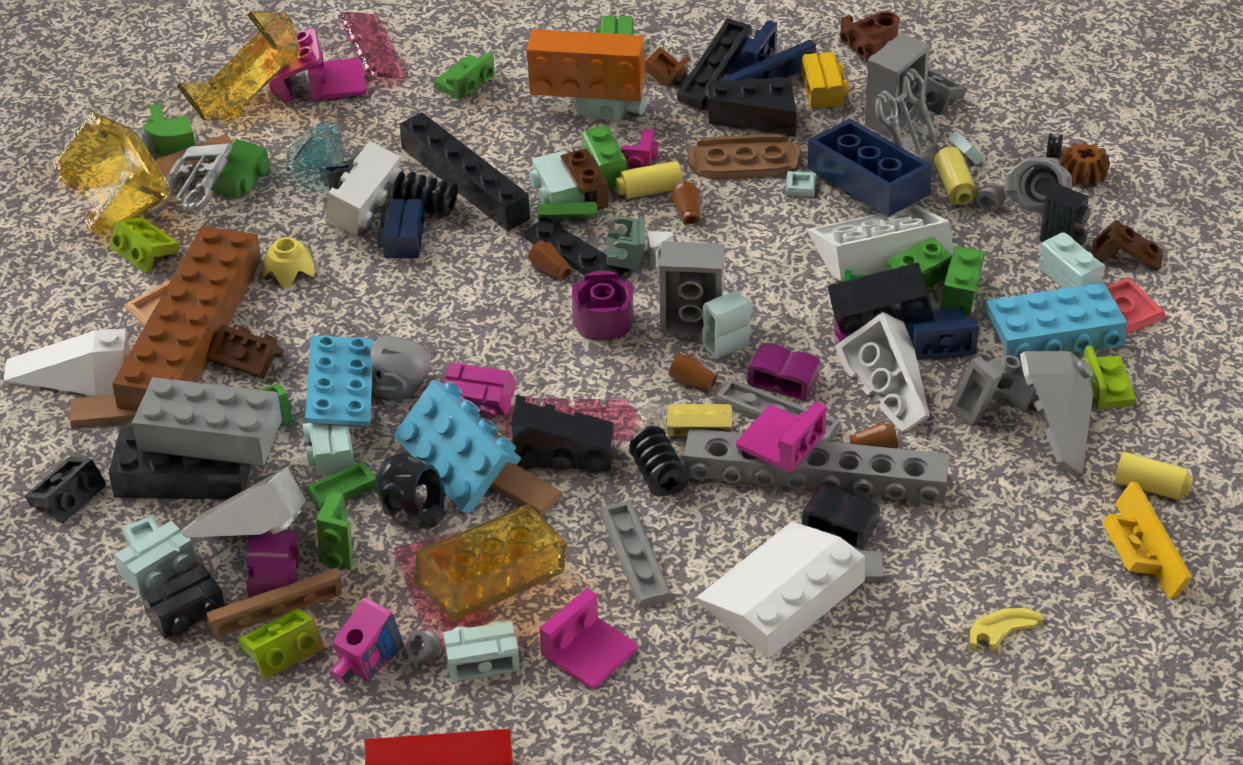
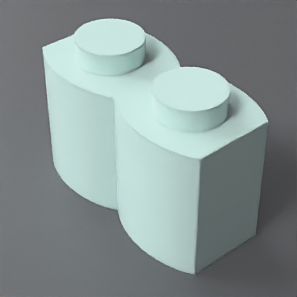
(726, 324)

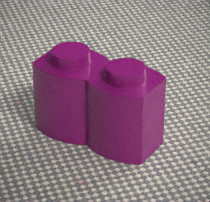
(783, 371)

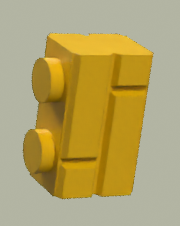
(824, 80)

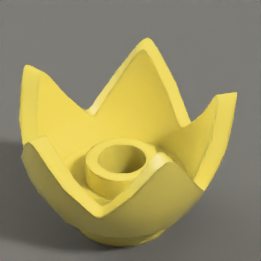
(285, 259)

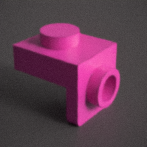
(645, 153)

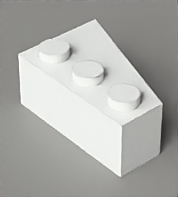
(363, 189)

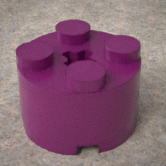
(602, 305)
(271, 561)

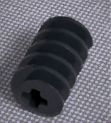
(436, 197)
(658, 461)

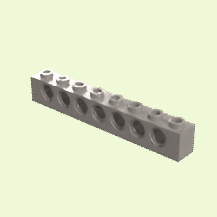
(847, 466)

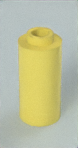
(955, 176)
(649, 180)
(1153, 476)

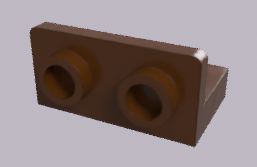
(586, 176)
(244, 351)

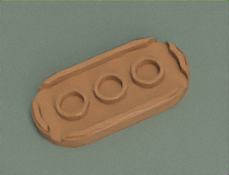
(744, 156)

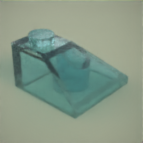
(317, 148)

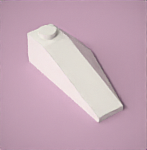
(74, 365)
(888, 367)

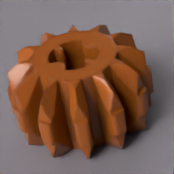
(1086, 163)

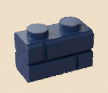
(402, 228)

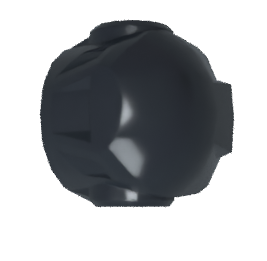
(398, 483)

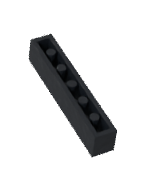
(458, 164)

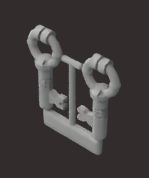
(891, 122)
(203, 189)

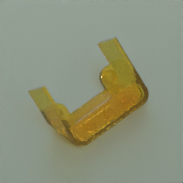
(248, 70)

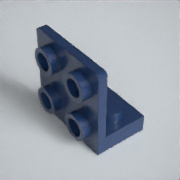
(757, 49)
(945, 335)

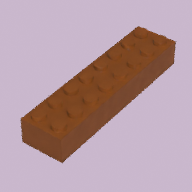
(190, 313)

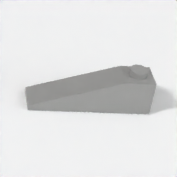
(1064, 401)

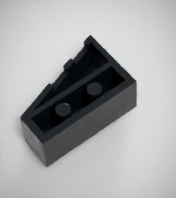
(753, 104)
(896, 292)
(560, 439)

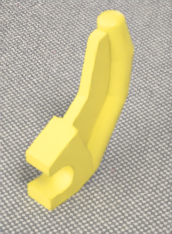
(1000, 623)

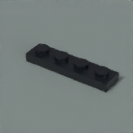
(714, 62)
(574, 250)

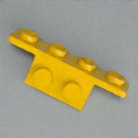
(1144, 541)

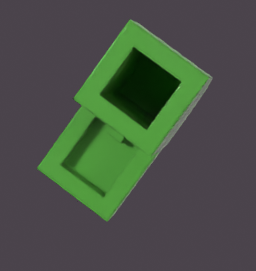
(169, 134)

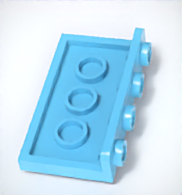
(1058, 320)
(456, 442)

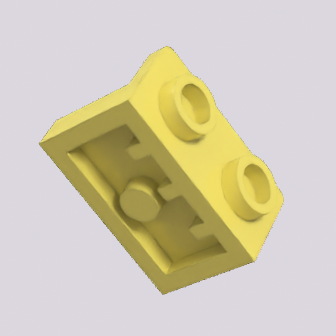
(698, 416)

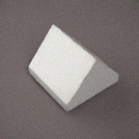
(654, 245)

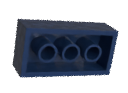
(869, 167)

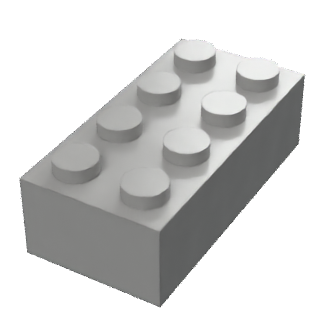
(207, 421)

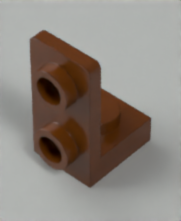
(1123, 237)

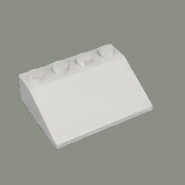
(872, 240)
(260, 508)
(785, 586)

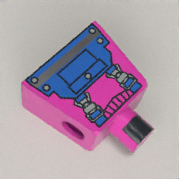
(365, 642)

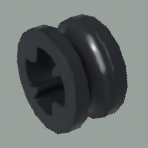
(1054, 146)

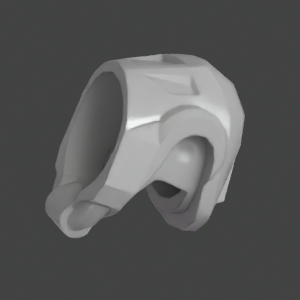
(1033, 179)
(401, 365)

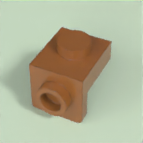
(665, 67)

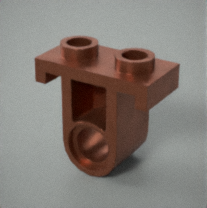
(870, 33)

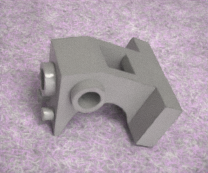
(987, 380)

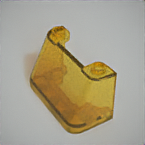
(112, 172)

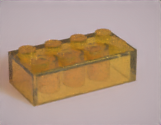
(490, 562)

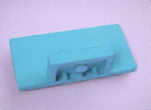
(339, 381)

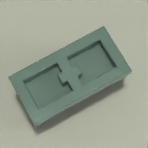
(626, 247)

